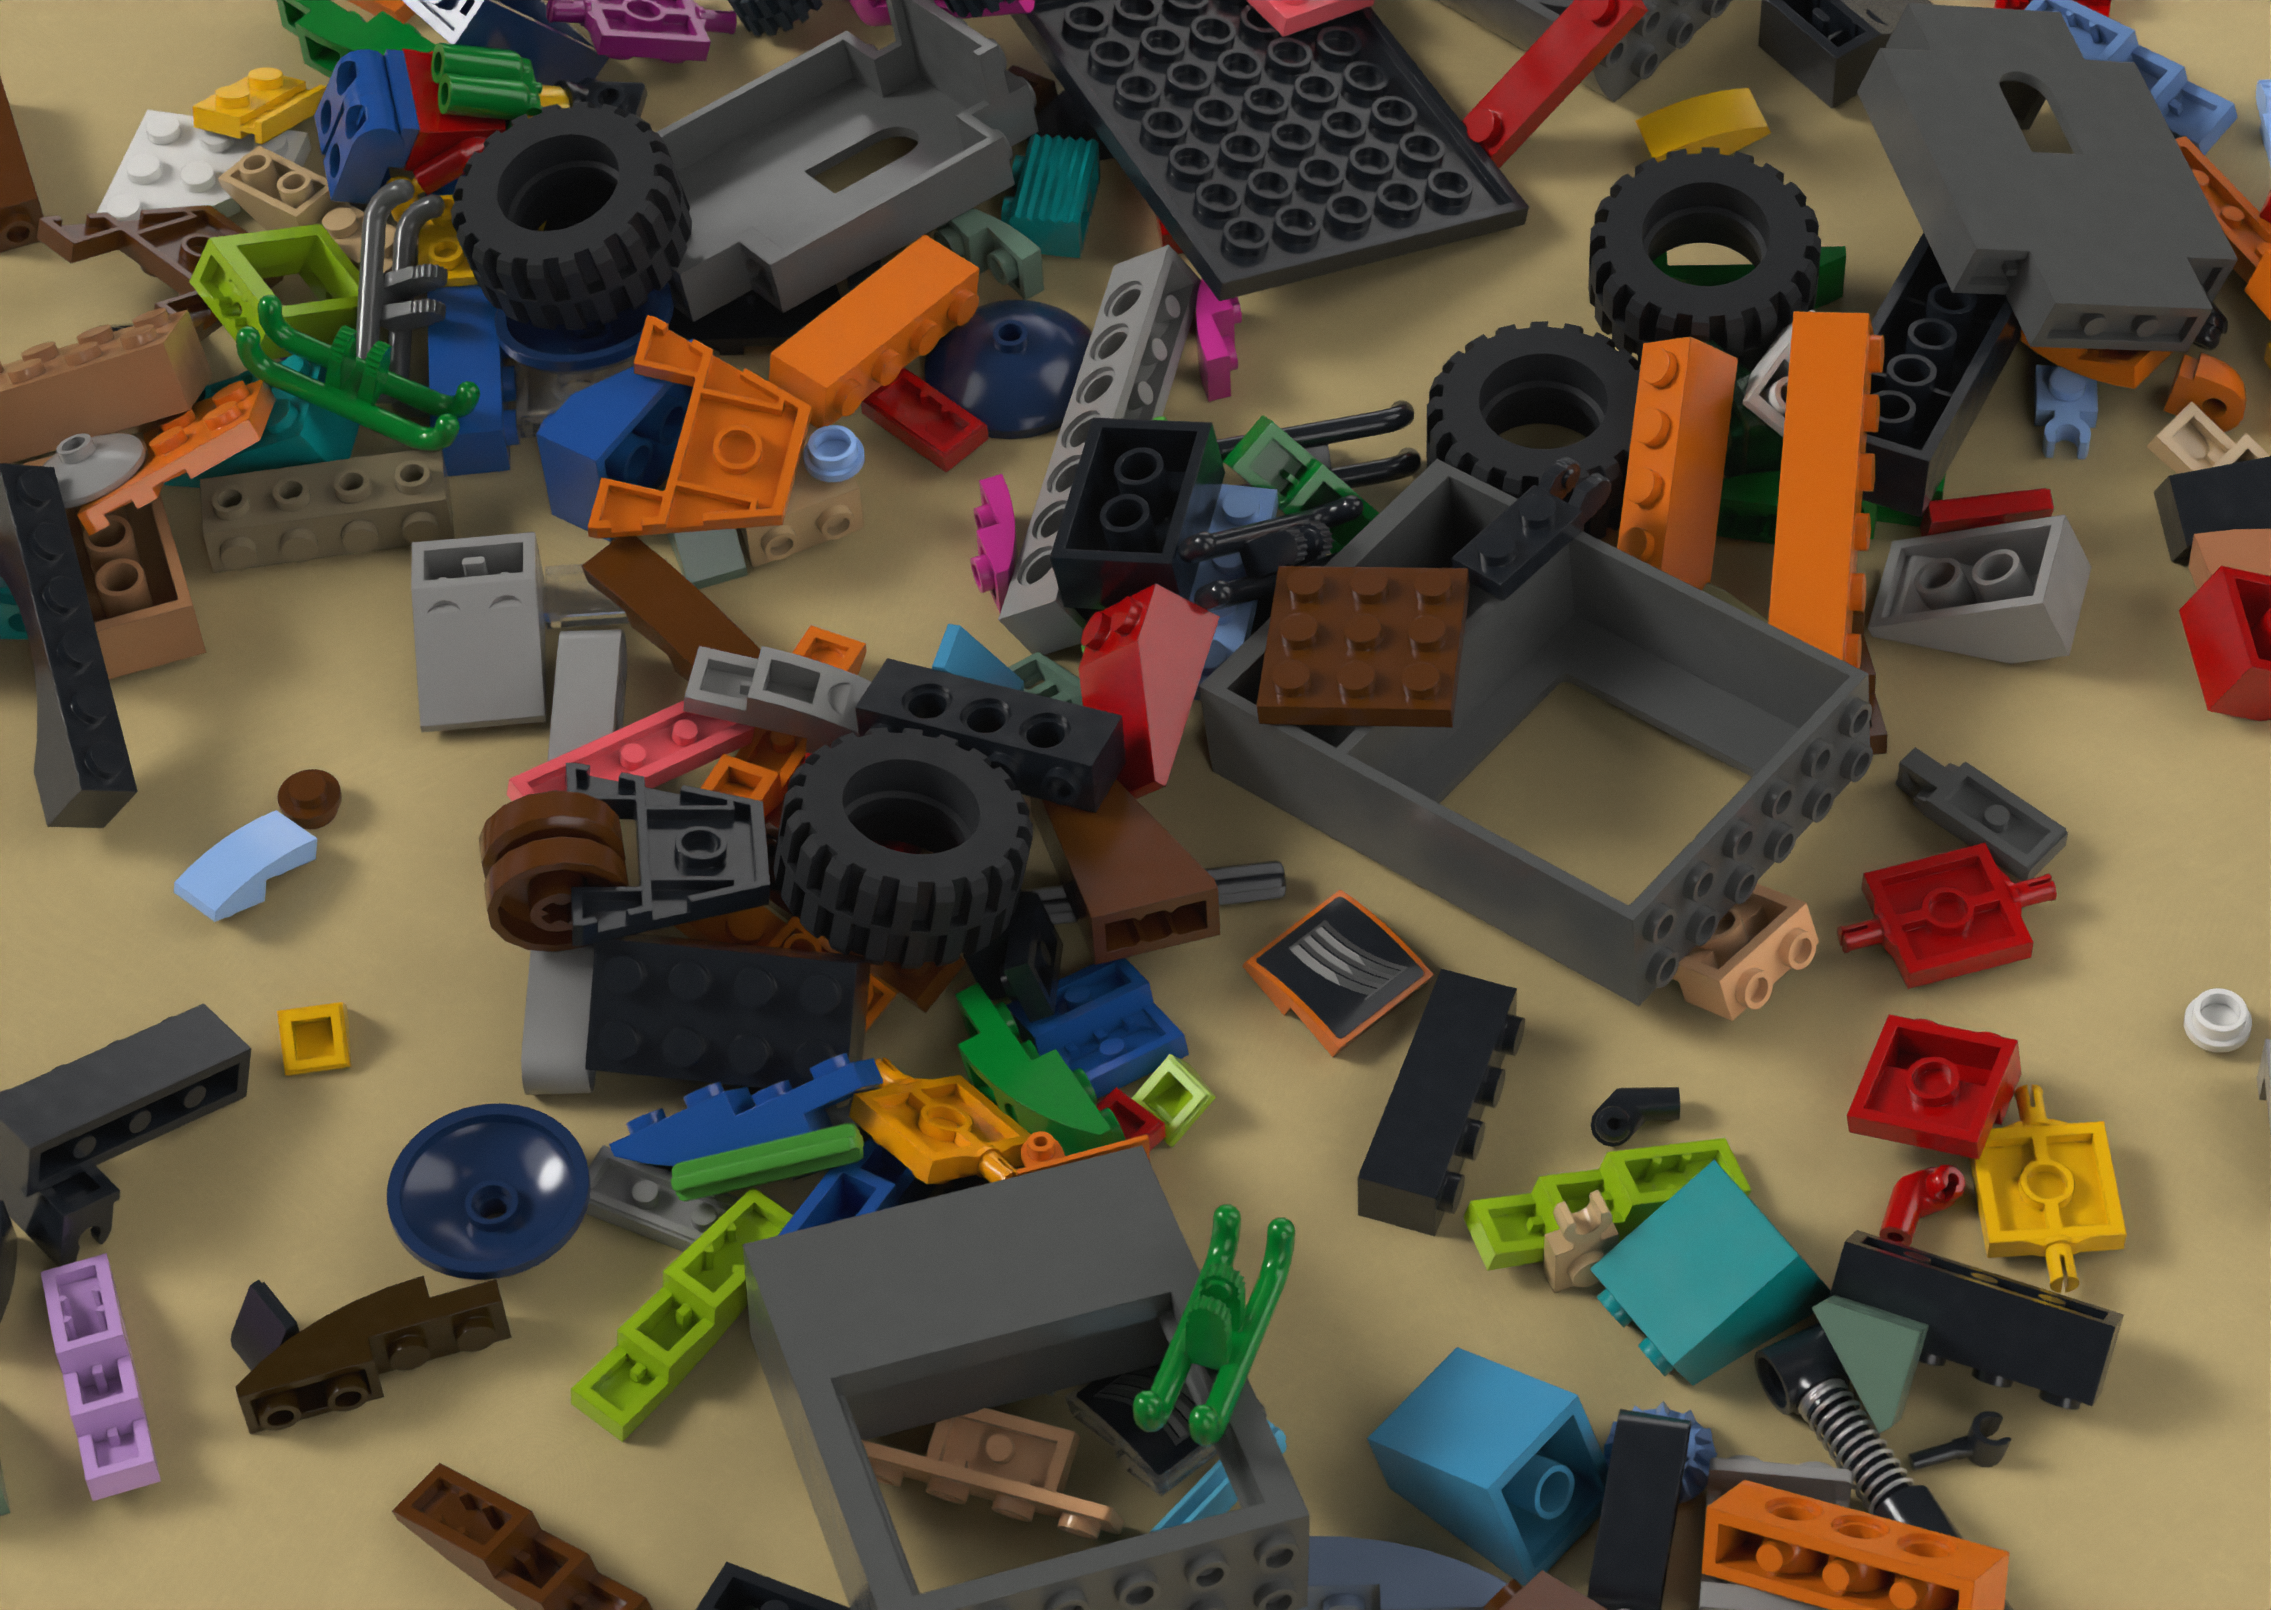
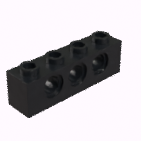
(1041, 742)

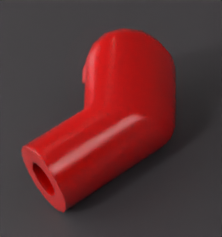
(1920, 1196)

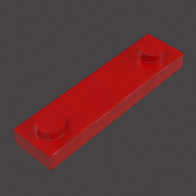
(1549, 73)

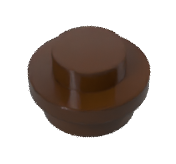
(310, 798)

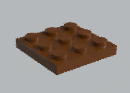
(1364, 646)

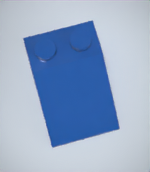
(612, 431)

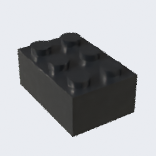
(1132, 506)

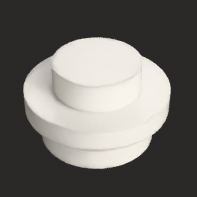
(2218, 1021)

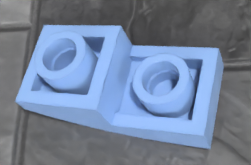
(237, 867)

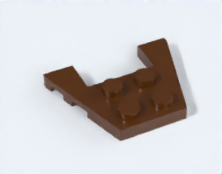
(163, 244)

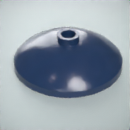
(583, 349)
(1011, 366)
(483, 1165)

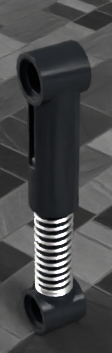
(1809, 1380)

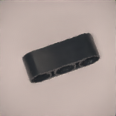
(1639, 1511)

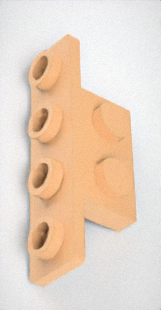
(1003, 1460)

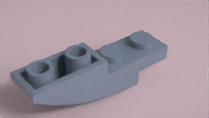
(1391, 1576)

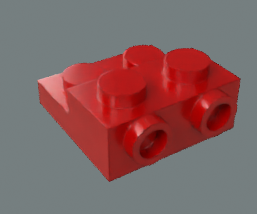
(1935, 1086)

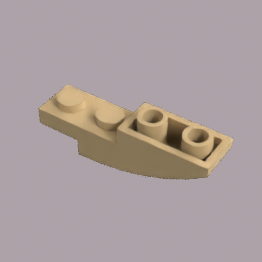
(289, 196)

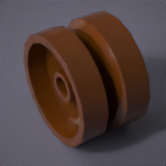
(535, 856)

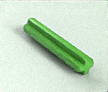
(767, 1162)

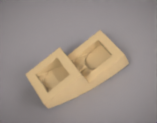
(2198, 443)

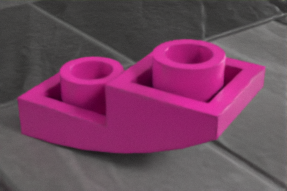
(1216, 341)
(995, 539)

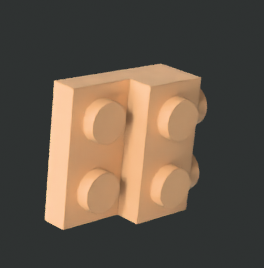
(1748, 954)

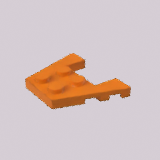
(188, 445)
(732, 452)

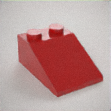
(2231, 642)
(1146, 666)

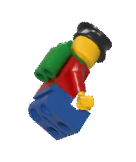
(423, 114)

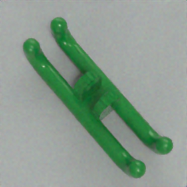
(352, 382)
(1219, 1329)

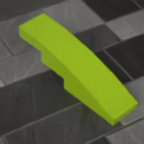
(1631, 1181)
(680, 1322)

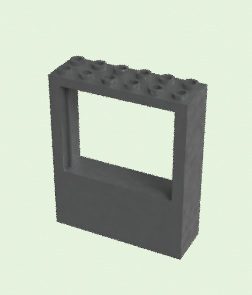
(992, 1305)

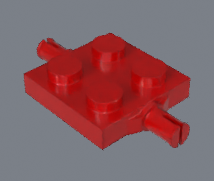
(1947, 915)

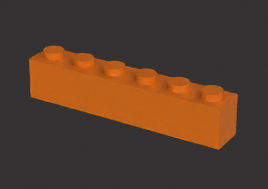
(1825, 479)

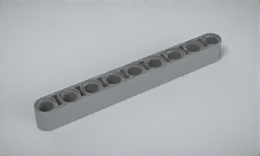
(557, 1009)

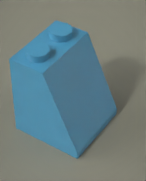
(1496, 1461)

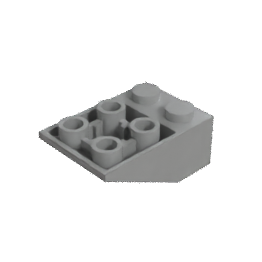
(479, 631)

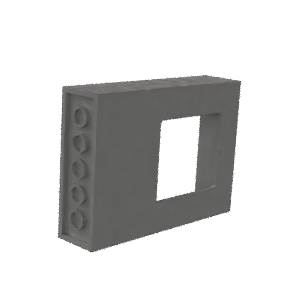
(1622, 635)

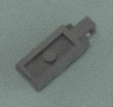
(1982, 812)

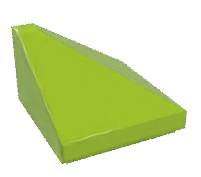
(1175, 1097)

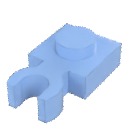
(2065, 406)

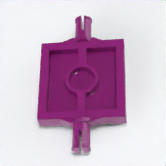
(645, 28)

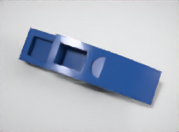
(730, 1120)

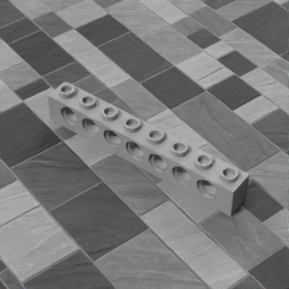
(1121, 377)

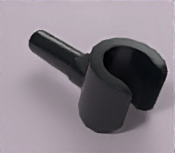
(1973, 1446)

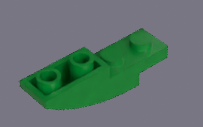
(331, 32)
(1030, 1087)

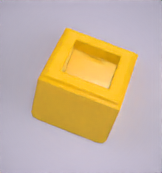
(315, 1038)

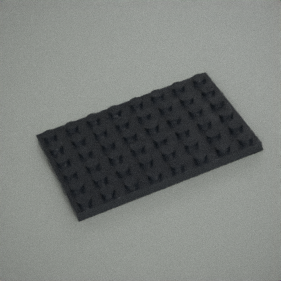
(1268, 146)

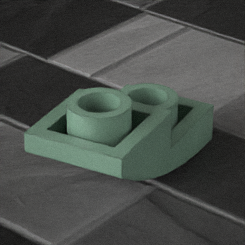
(995, 247)

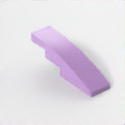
(99, 1377)

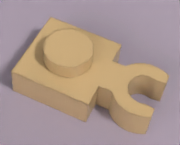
(1578, 1243)

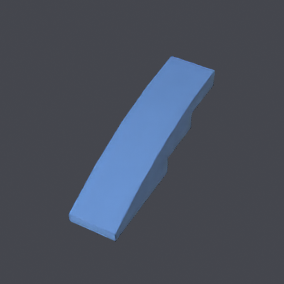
(2185, 106)

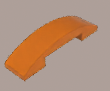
(767, 764)

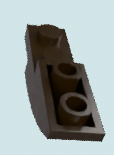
(342, 1354)

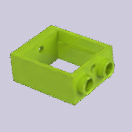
(233, 273)

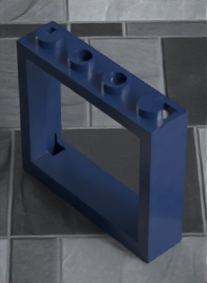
(518, 25)

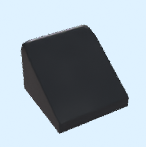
(261, 1325)

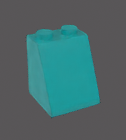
(1707, 1278)

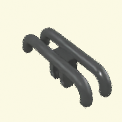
(389, 296)

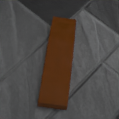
(664, 604)
(506, 1547)

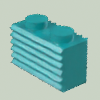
(1054, 193)

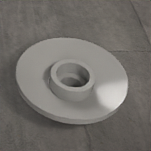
(95, 465)

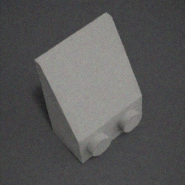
(1986, 591)

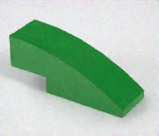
(1276, 461)

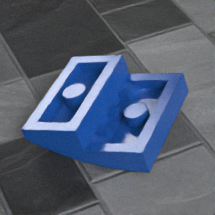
(1105, 1026)

